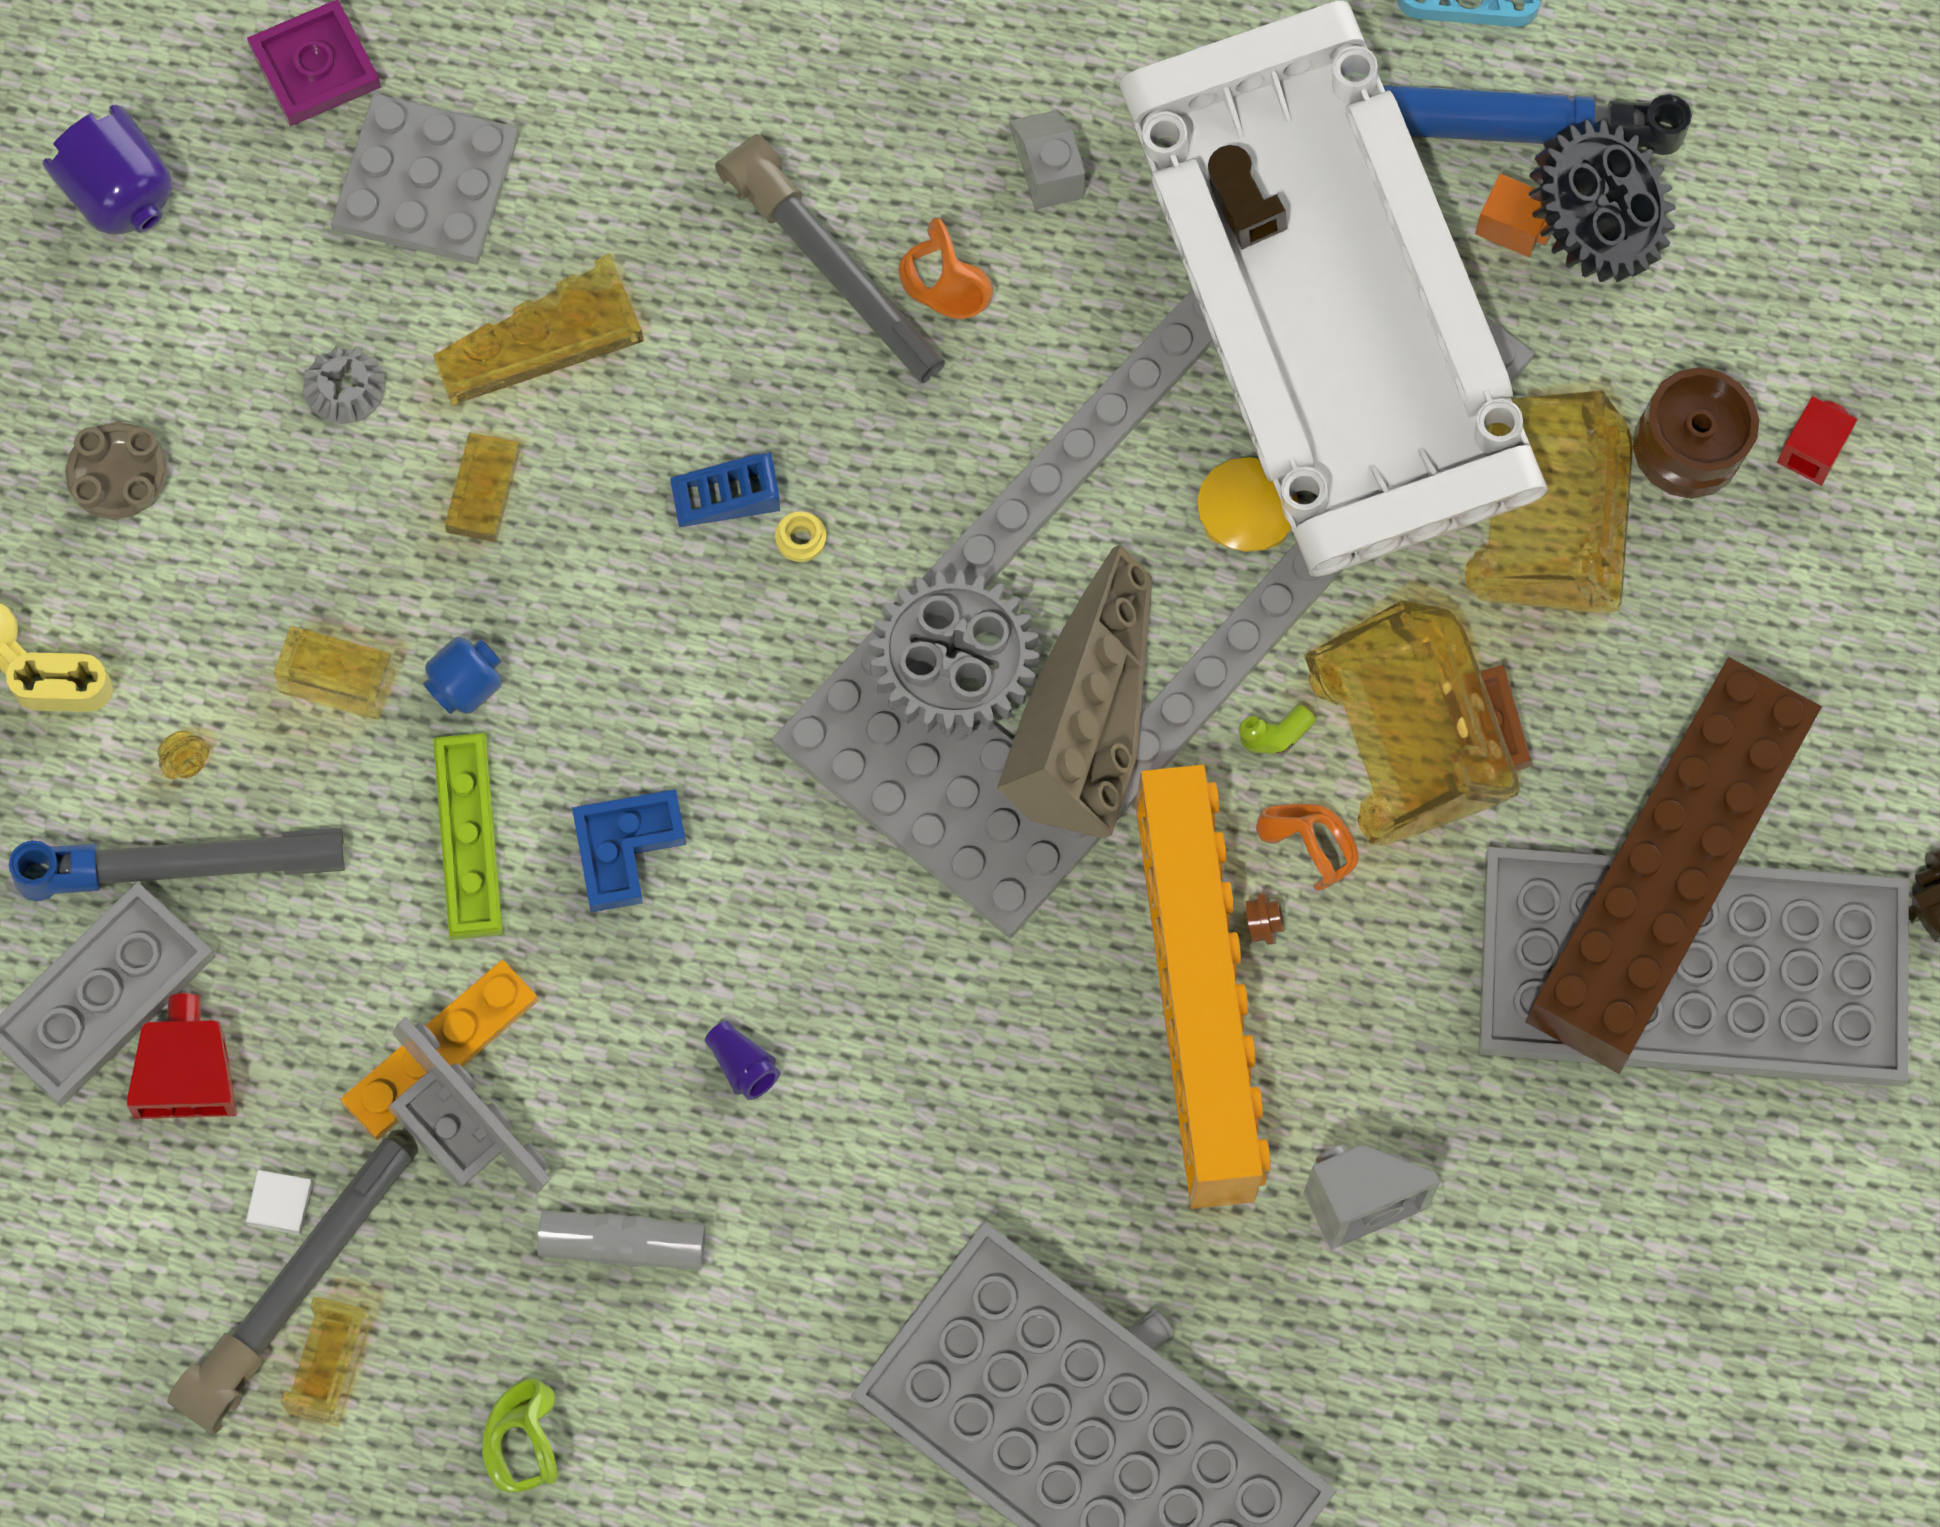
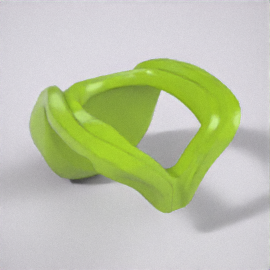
(521, 1408)

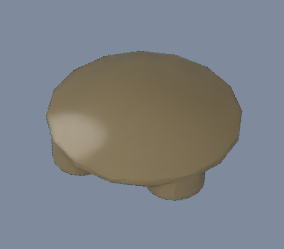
(116, 470)

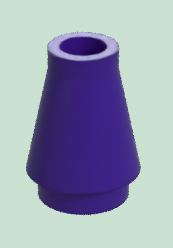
(743, 1062)

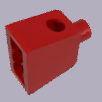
(181, 1066)

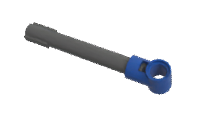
(85, 867)

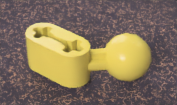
(58, 670)

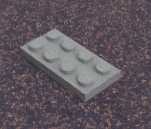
(100, 993)

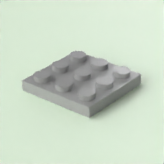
(425, 179)

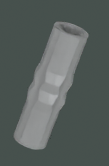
(621, 1240)

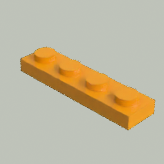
(462, 1032)

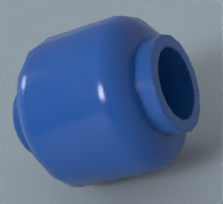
(463, 675)

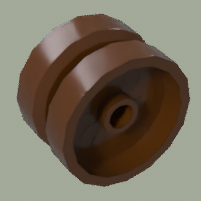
(1695, 432)

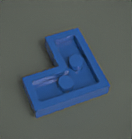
(613, 833)

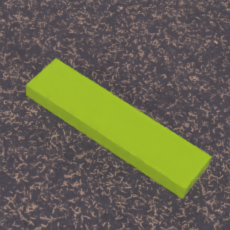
(467, 836)

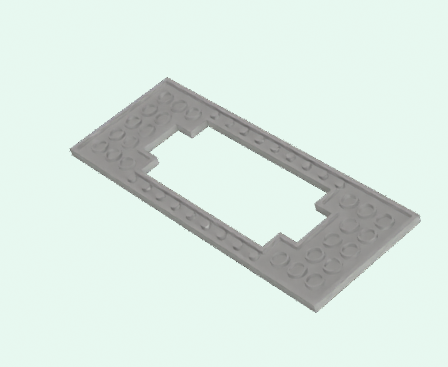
(941, 792)

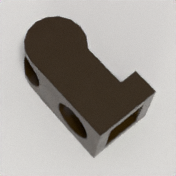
(1240, 199)

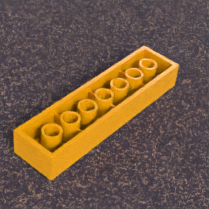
(1199, 987)

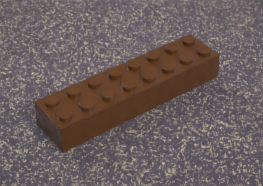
(1673, 865)

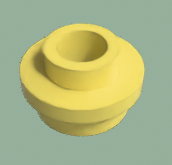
(800, 522)

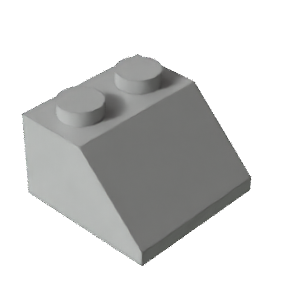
(1365, 1191)

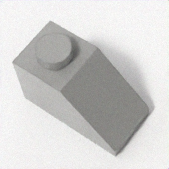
(1049, 159)

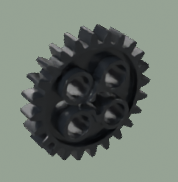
(1602, 201)

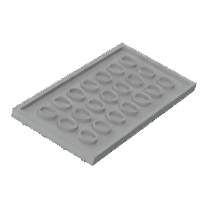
(1780, 981)
(1071, 1413)

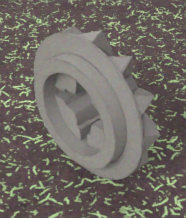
(354, 402)

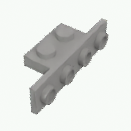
(453, 1120)

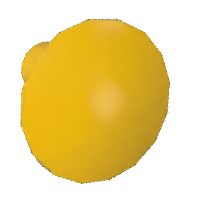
(1242, 507)

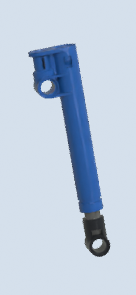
(1536, 116)

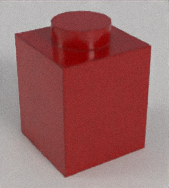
(1817, 440)

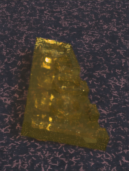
(564, 328)

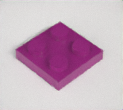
(313, 62)

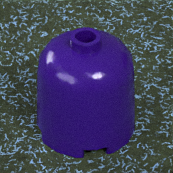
(111, 173)

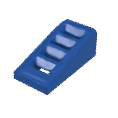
(746, 505)

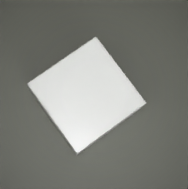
(279, 1202)

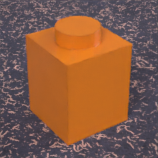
(1509, 217)

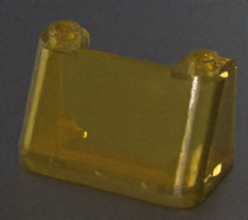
(1573, 540)
(1416, 720)

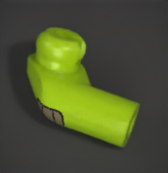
(1276, 738)

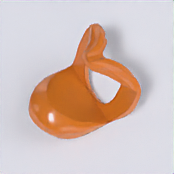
(960, 290)
(1282, 821)

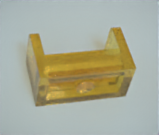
(334, 673)
(328, 1362)

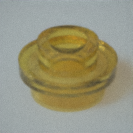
(182, 755)

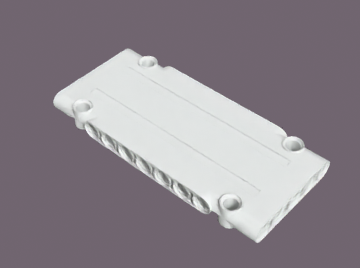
(1355, 323)

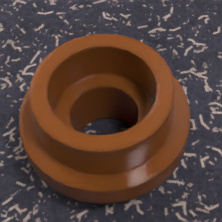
(1264, 918)

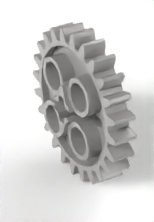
(937, 693)

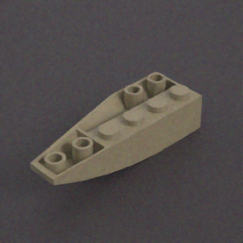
(1085, 709)

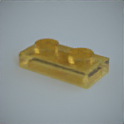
(482, 487)

